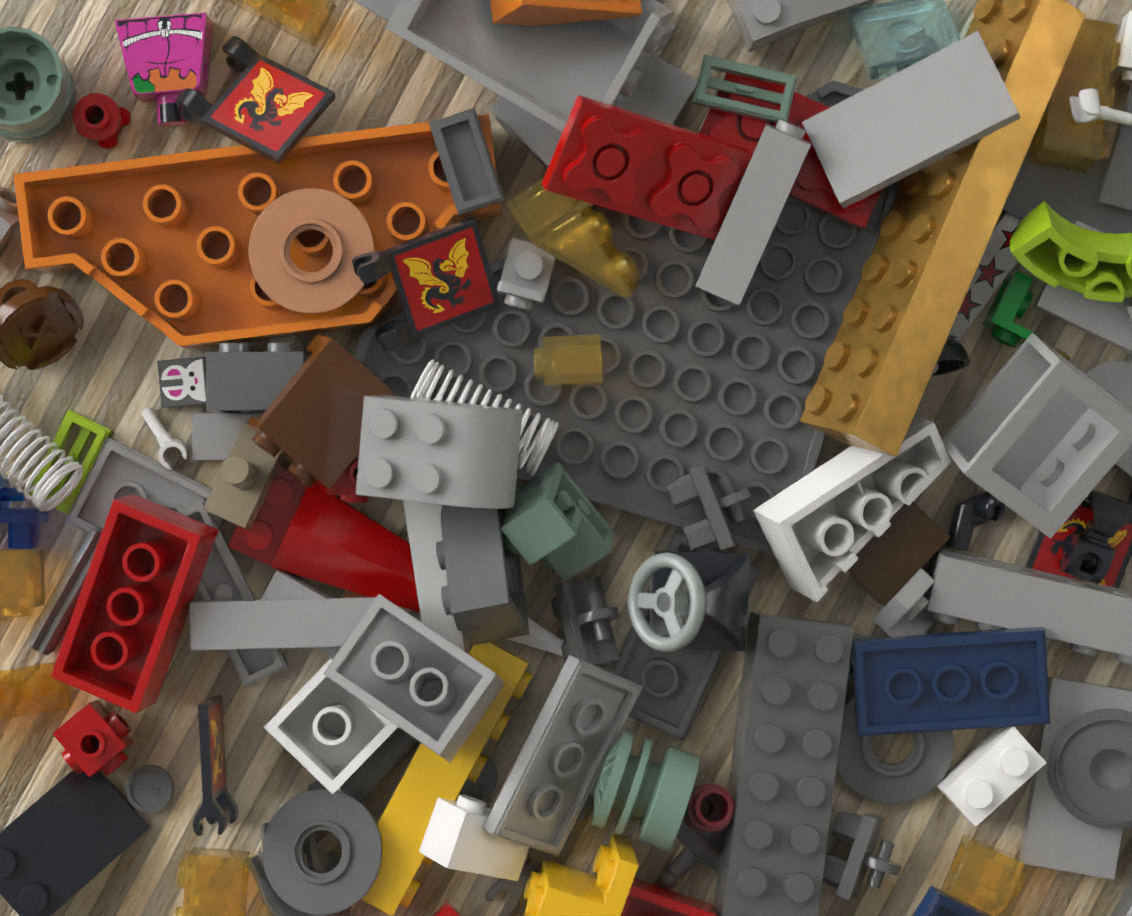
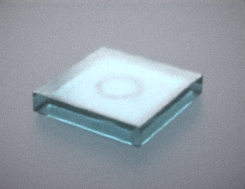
(900, 33)

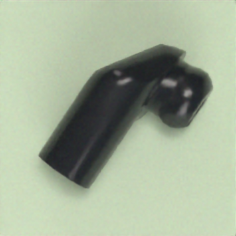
(971, 514)

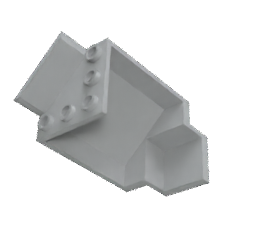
(550, 64)

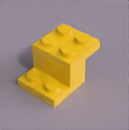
(571, 892)

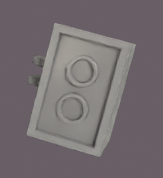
(1040, 436)

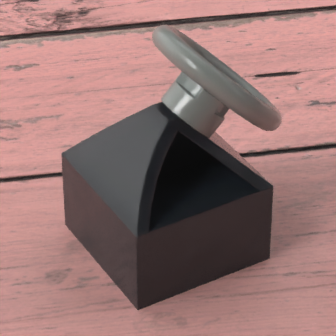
(691, 600)

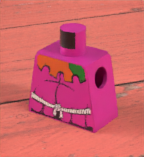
(166, 58)

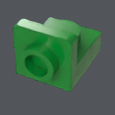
(1010, 302)

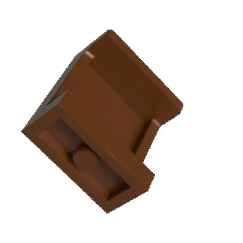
(319, 414)

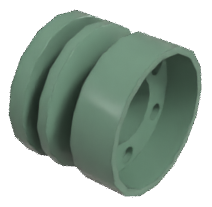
(46, 108)
(645, 790)

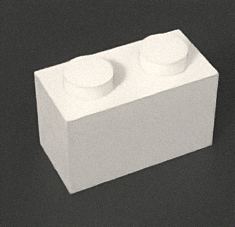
(990, 773)
(461, 843)

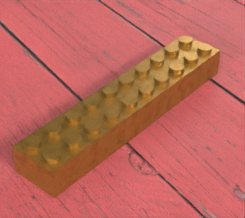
(936, 241)

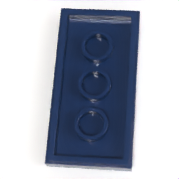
(951, 681)

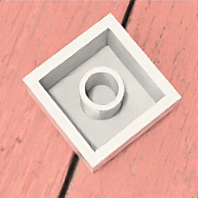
(329, 730)

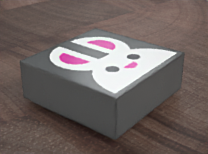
(182, 382)

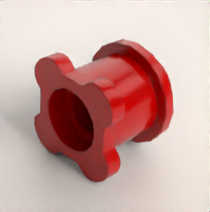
(109, 128)

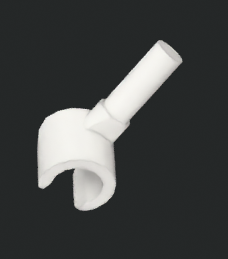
(1088, 109)
(163, 438)

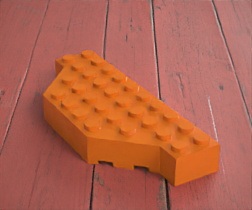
(178, 227)

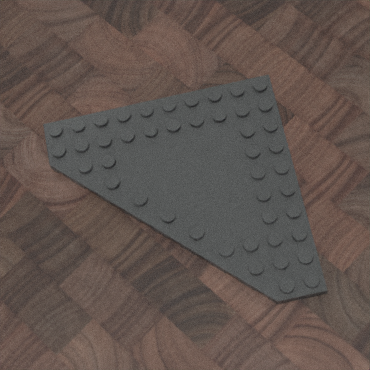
(680, 366)

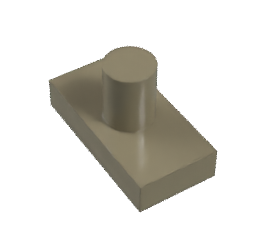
(243, 481)

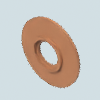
(272, 241)

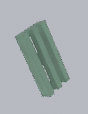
(741, 108)

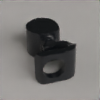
(1089, 553)

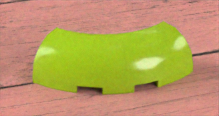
(1074, 256)

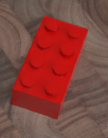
(134, 603)

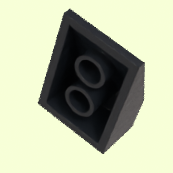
(65, 842)

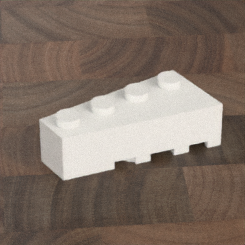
(844, 503)

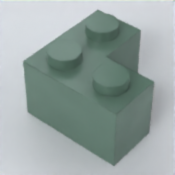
(556, 525)

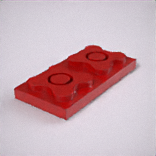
(646, 168)
(811, 182)

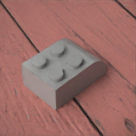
(439, 452)

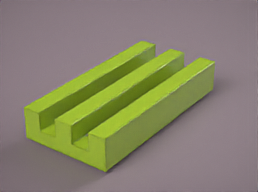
(61, 437)

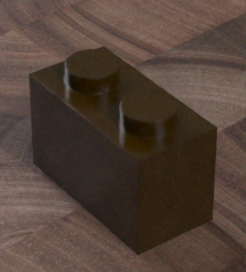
(897, 554)

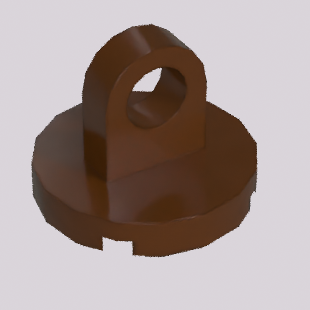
(36, 324)

